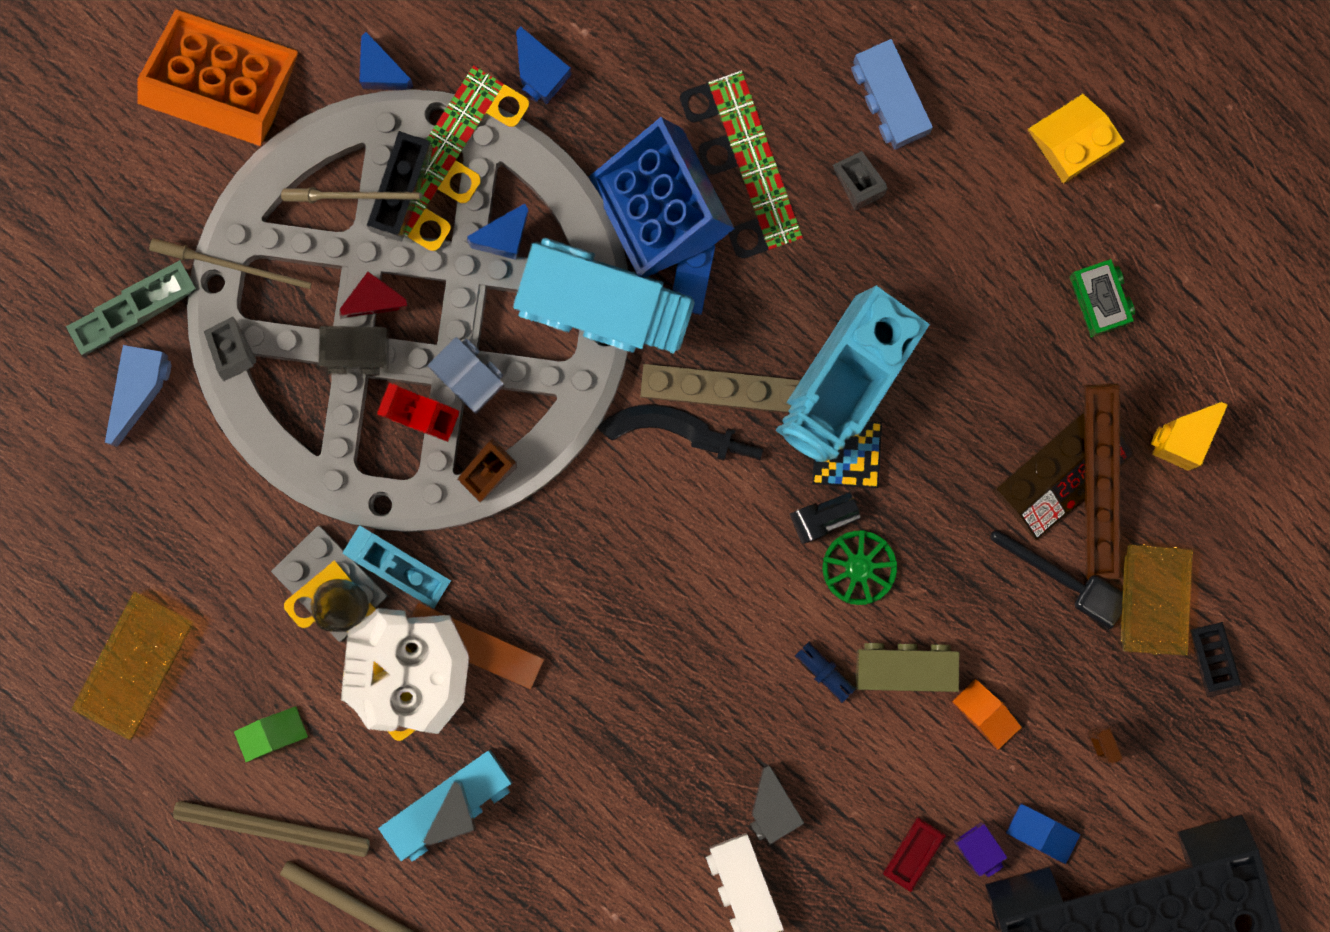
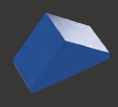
(378, 69)
(502, 235)
(1043, 833)

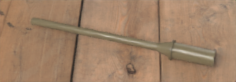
(312, 195)
(184, 252)

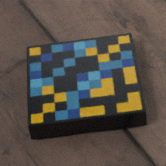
(856, 463)

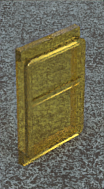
(1156, 600)

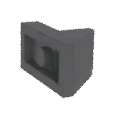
(229, 349)

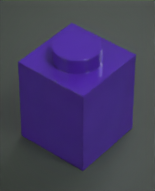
(981, 850)

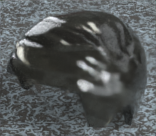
(338, 605)

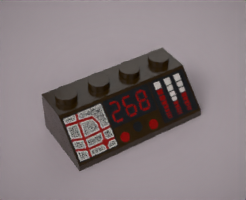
(1051, 480)

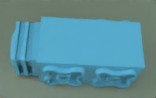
(610, 304)
(851, 374)

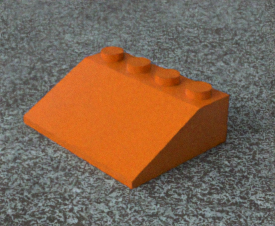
(216, 77)

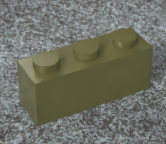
(907, 668)

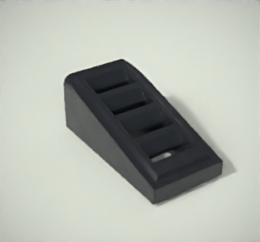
(1204, 662)

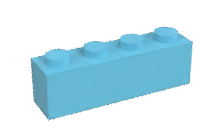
(481, 781)

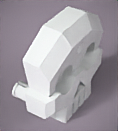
(431, 674)

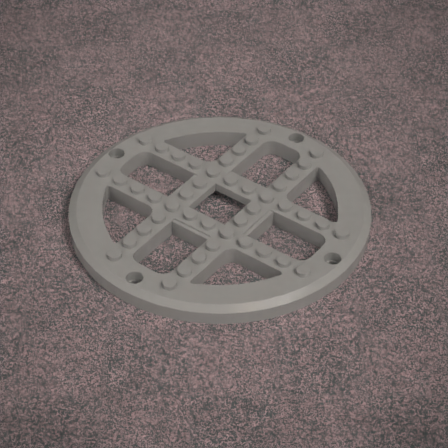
(241, 235)

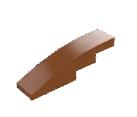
(493, 652)

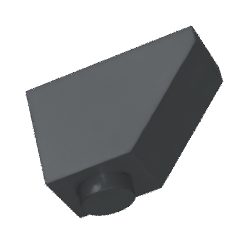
(773, 809)

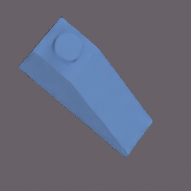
(137, 384)

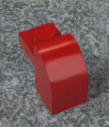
(418, 412)

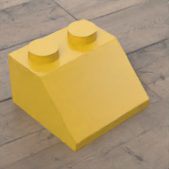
(1076, 137)
(1188, 437)

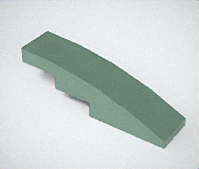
(131, 308)

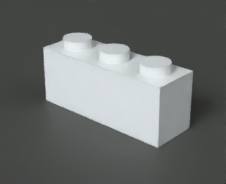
(743, 886)

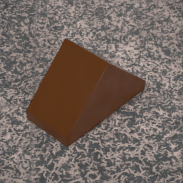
(487, 470)

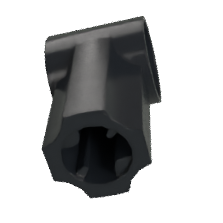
(816, 520)

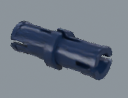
(825, 672)

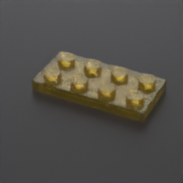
(132, 665)

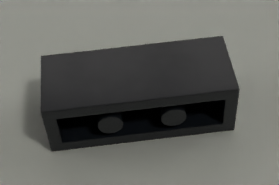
(402, 174)

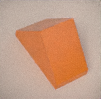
(987, 713)

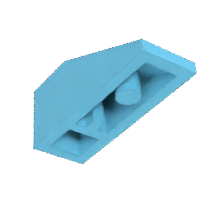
(396, 567)

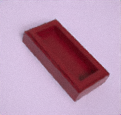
(913, 854)

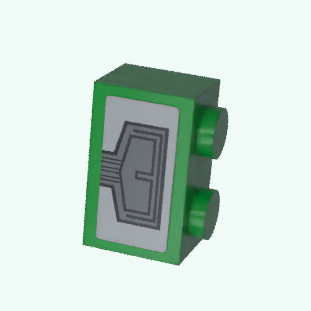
(1102, 297)

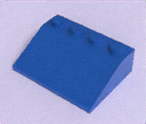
(660, 199)

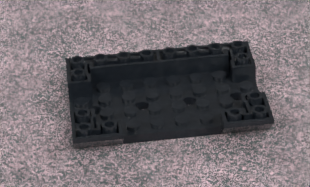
(1207, 896)

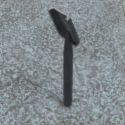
(1096, 599)

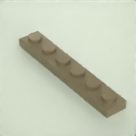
(717, 388)

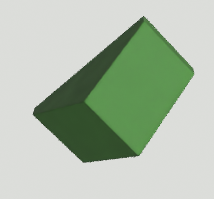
(270, 734)

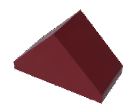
(370, 298)

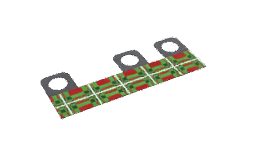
(751, 152)

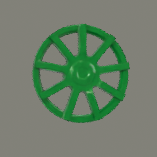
(859, 567)

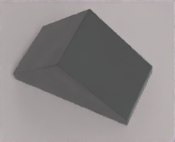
(860, 180)
(453, 816)

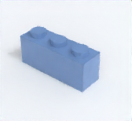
(891, 94)

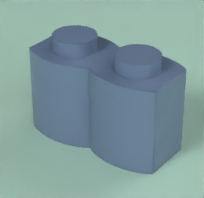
(466, 374)

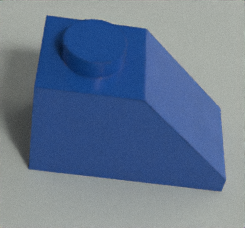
(539, 68)
(693, 277)

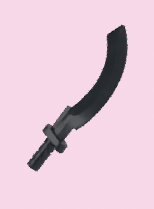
(679, 423)

